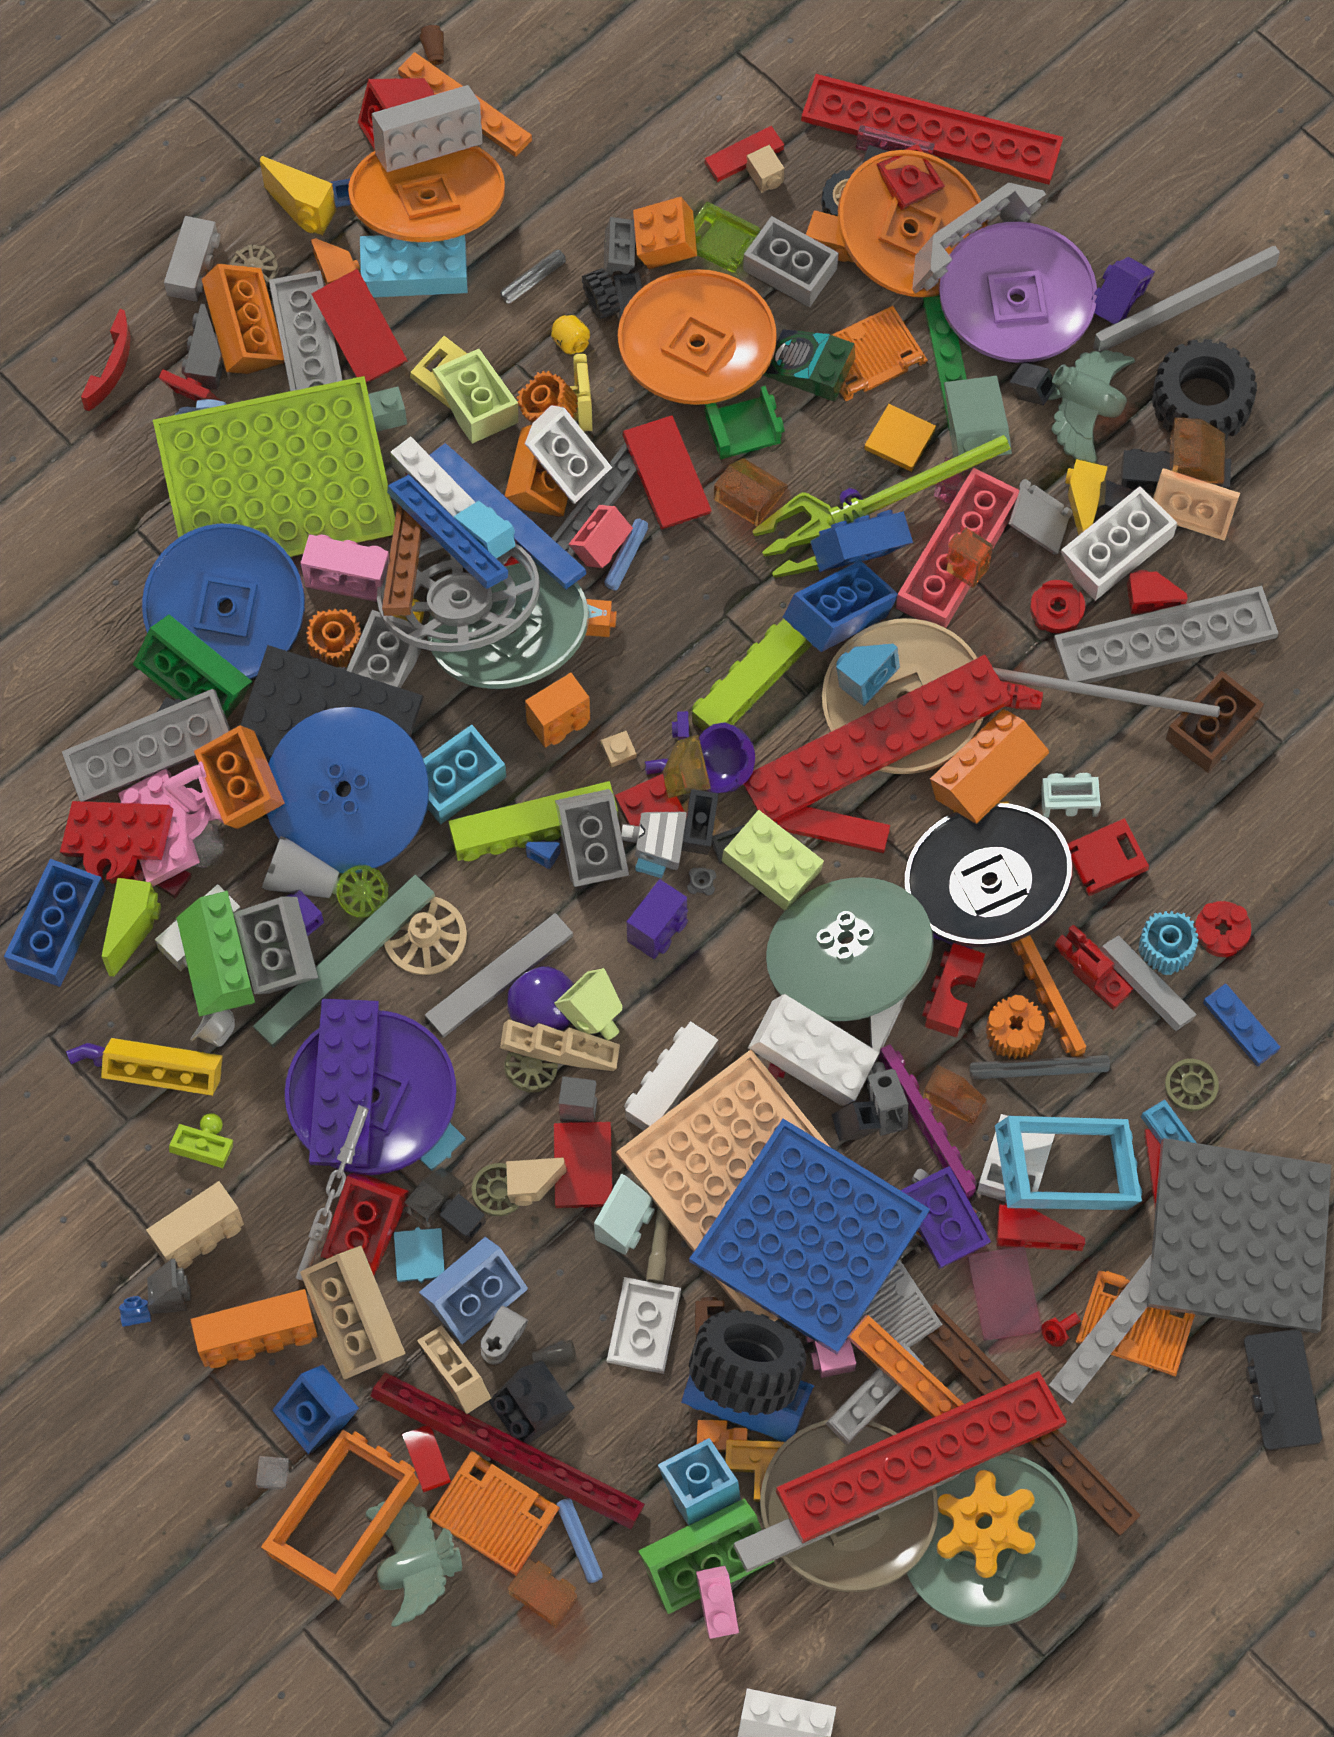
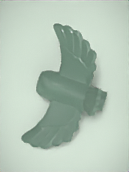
(1084, 396)
(418, 1560)

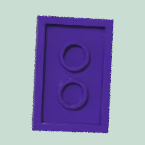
(952, 1224)

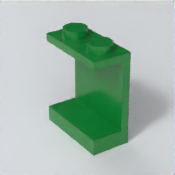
(744, 425)

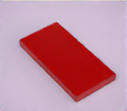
(359, 326)
(666, 472)

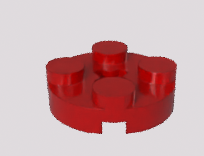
(1048, 618)
(1234, 917)

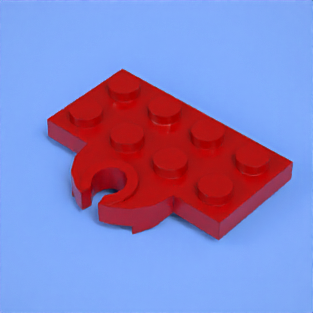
(115, 835)

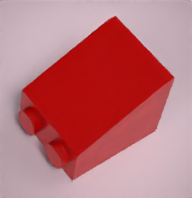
(388, 93)

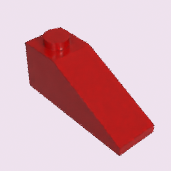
(1034, 1230)

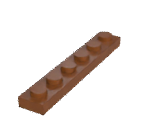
(402, 565)

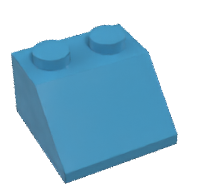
(867, 670)
(700, 1481)

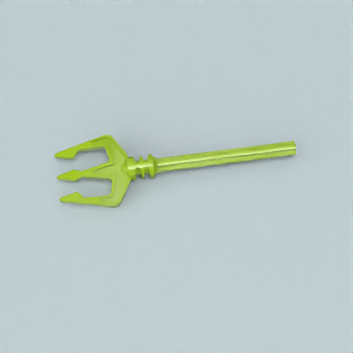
(824, 516)

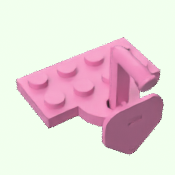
(189, 817)

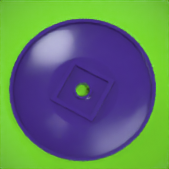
(413, 1086)

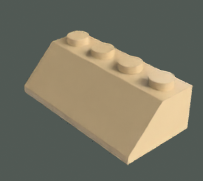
(352, 1312)

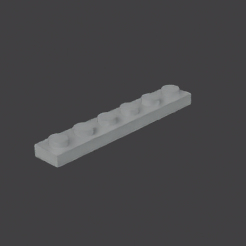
(1103, 1337)

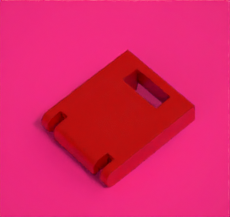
(1103, 860)

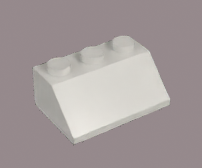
(566, 452)
(784, 1716)

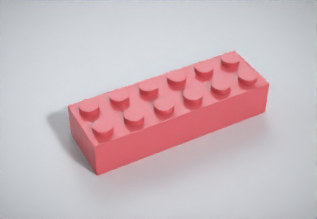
(981, 506)

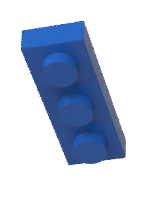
(1241, 1024)

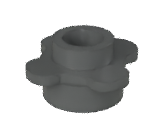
(698, 874)

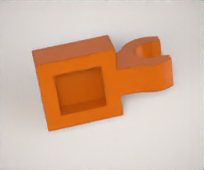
(718, 1433)

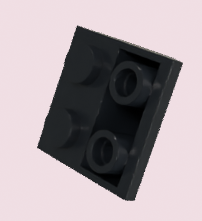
(531, 1403)

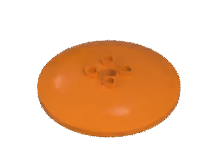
(462, 191)
(874, 223)
(692, 307)

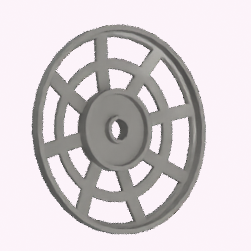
(465, 612)

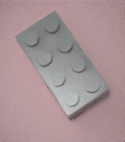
(427, 128)

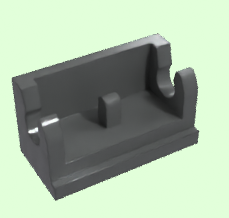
(619, 246)

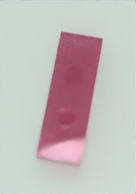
(888, 141)

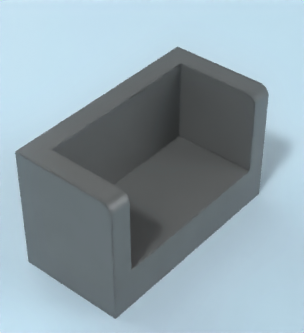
(577, 1100)

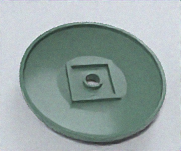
(534, 649)
(855, 978)
(1022, 1580)

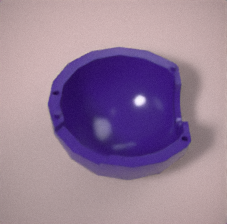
(727, 757)
(534, 995)

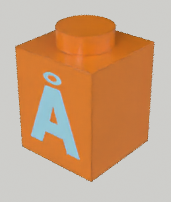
(600, 618)

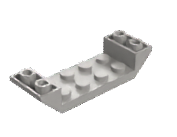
(1010, 202)

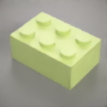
(772, 860)

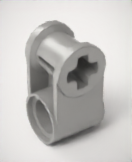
(503, 1331)

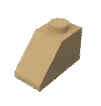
(532, 1179)

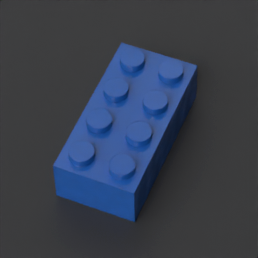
(840, 606)
(54, 922)

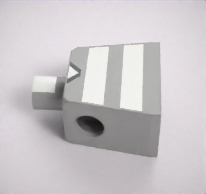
(658, 837)

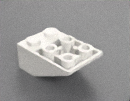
(1036, 1154)

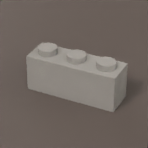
(191, 258)

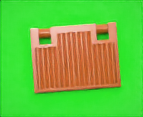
(878, 351)
(1154, 1339)
(493, 1513)

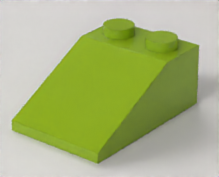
(129, 921)

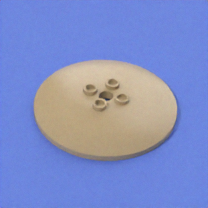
(924, 655)

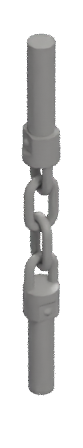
(346, 1155)

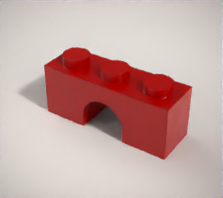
(960, 968)

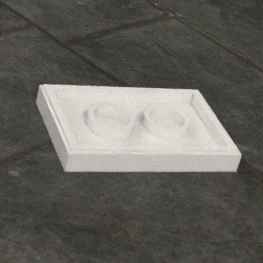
(644, 1325)

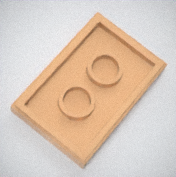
(1196, 503)

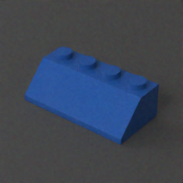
(779, 1424)

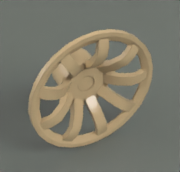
(425, 932)

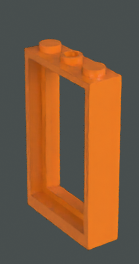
(331, 1583)

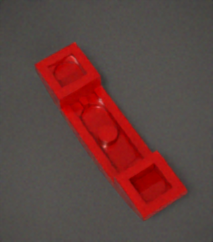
(99, 388)

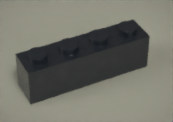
(1144, 469)

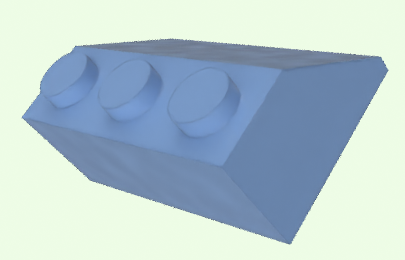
(473, 1289)

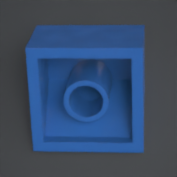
(315, 1408)

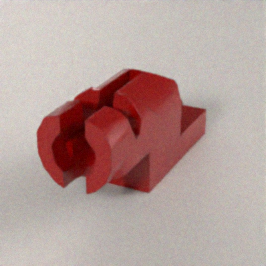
(1093, 967)

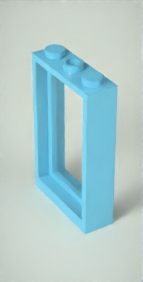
(1015, 1169)

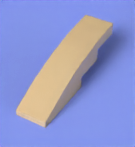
(560, 1047)

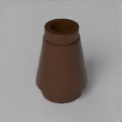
(433, 43)

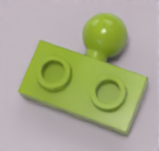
(202, 1144)

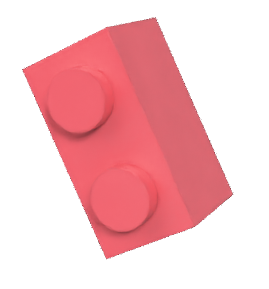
(600, 536)

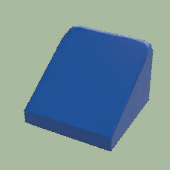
(341, 192)
(543, 852)

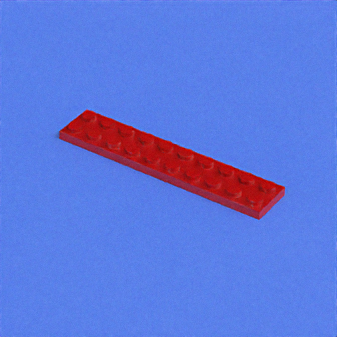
(955, 133)
(877, 739)
(920, 1456)

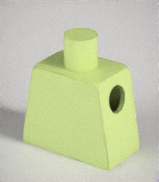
(592, 1004)

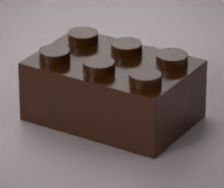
(1207, 737)

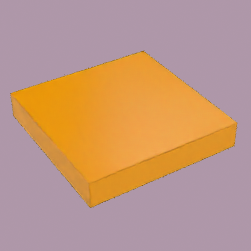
(900, 437)

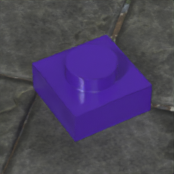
(681, 728)

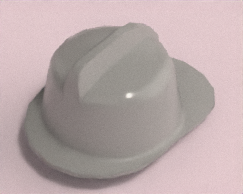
(215, 1027)

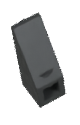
(204, 356)
(168, 1289)

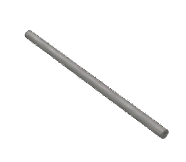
(1107, 692)

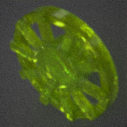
(362, 890)

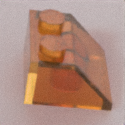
(1197, 450)
(748, 490)

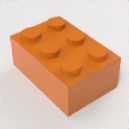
(239, 777)

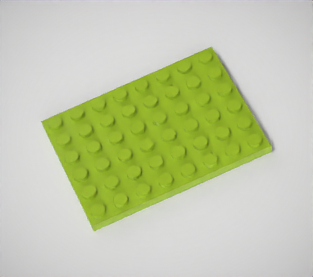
(281, 466)

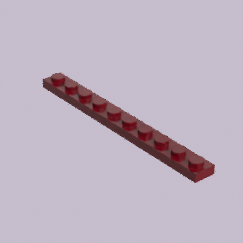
(507, 1450)

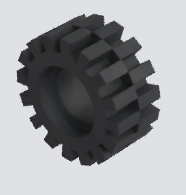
(601, 293)

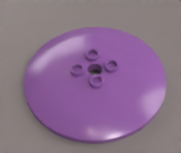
(1022, 261)

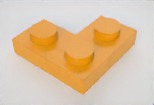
(751, 1457)

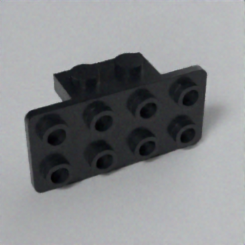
(1282, 1390)

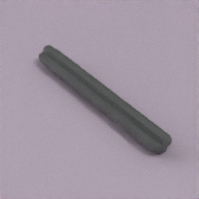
(1039, 1067)

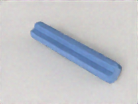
(626, 554)
(579, 1540)

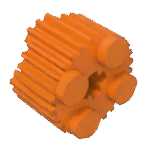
(542, 393)
(336, 625)
(1016, 1013)

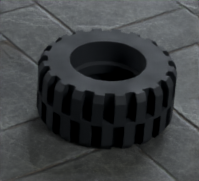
(1208, 362)
(747, 1362)

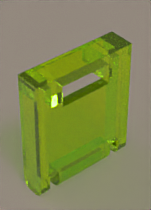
(725, 239)

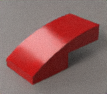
(426, 1458)

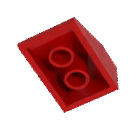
(365, 1218)

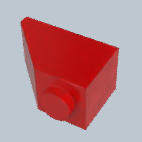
(1152, 592)

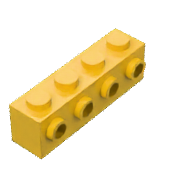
(161, 1066)

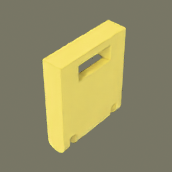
(425, 378)
(582, 390)

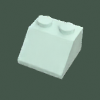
(623, 1216)

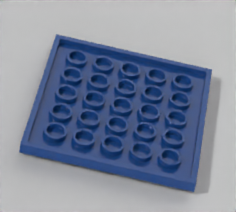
(809, 1236)

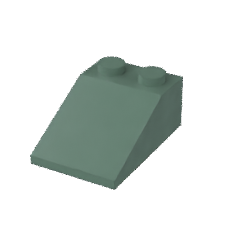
(975, 413)

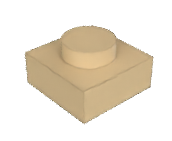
(618, 749)

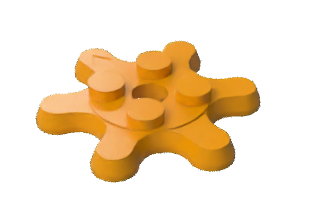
(987, 1542)

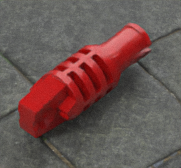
(1023, 697)

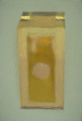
(686, 768)

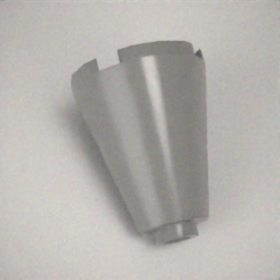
(298, 870)

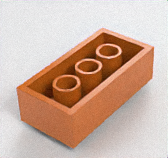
(254, 1329)

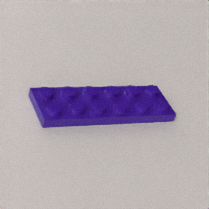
(343, 1078)

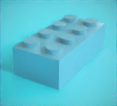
(413, 268)

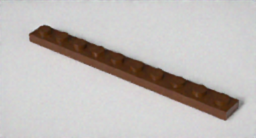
(1052, 1447)

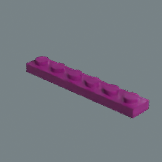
(922, 1114)

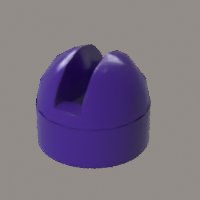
(850, 492)

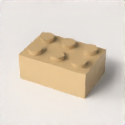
(196, 1226)

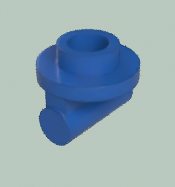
(134, 1311)

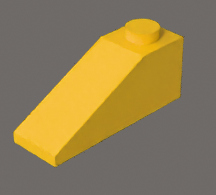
(1084, 492)

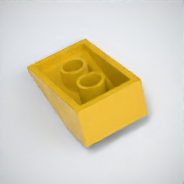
(301, 195)

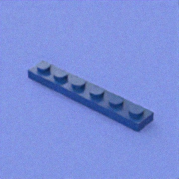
(447, 531)

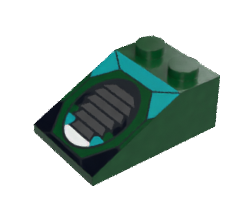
(812, 362)

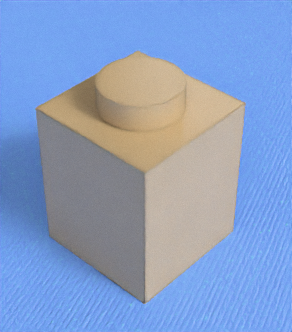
(765, 169)

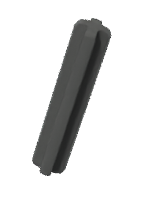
(533, 276)

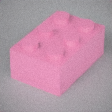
(344, 567)

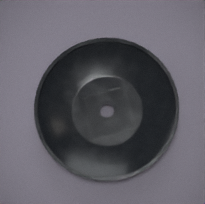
(1007, 845)

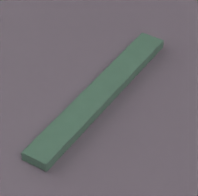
(344, 960)

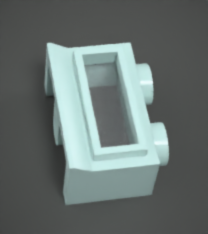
(1070, 794)

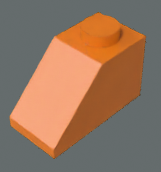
(332, 260)

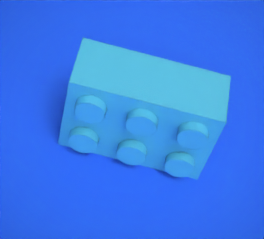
(461, 773)

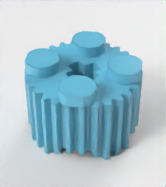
(1164, 955)

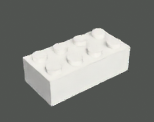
(813, 1050)

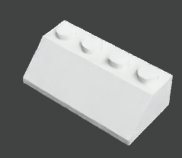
(1118, 542)

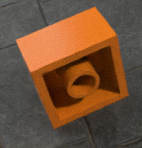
(665, 233)
(558, 710)

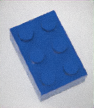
(861, 540)

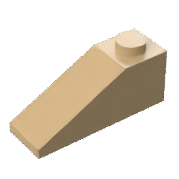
(454, 1369)

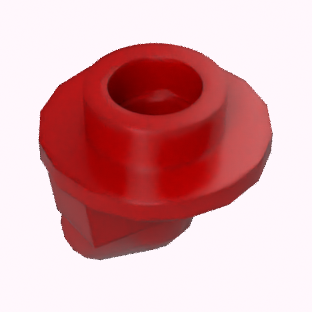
(1057, 1329)

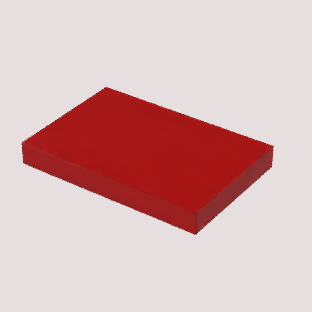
(588, 1164)

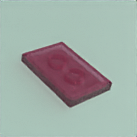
(1004, 1293)

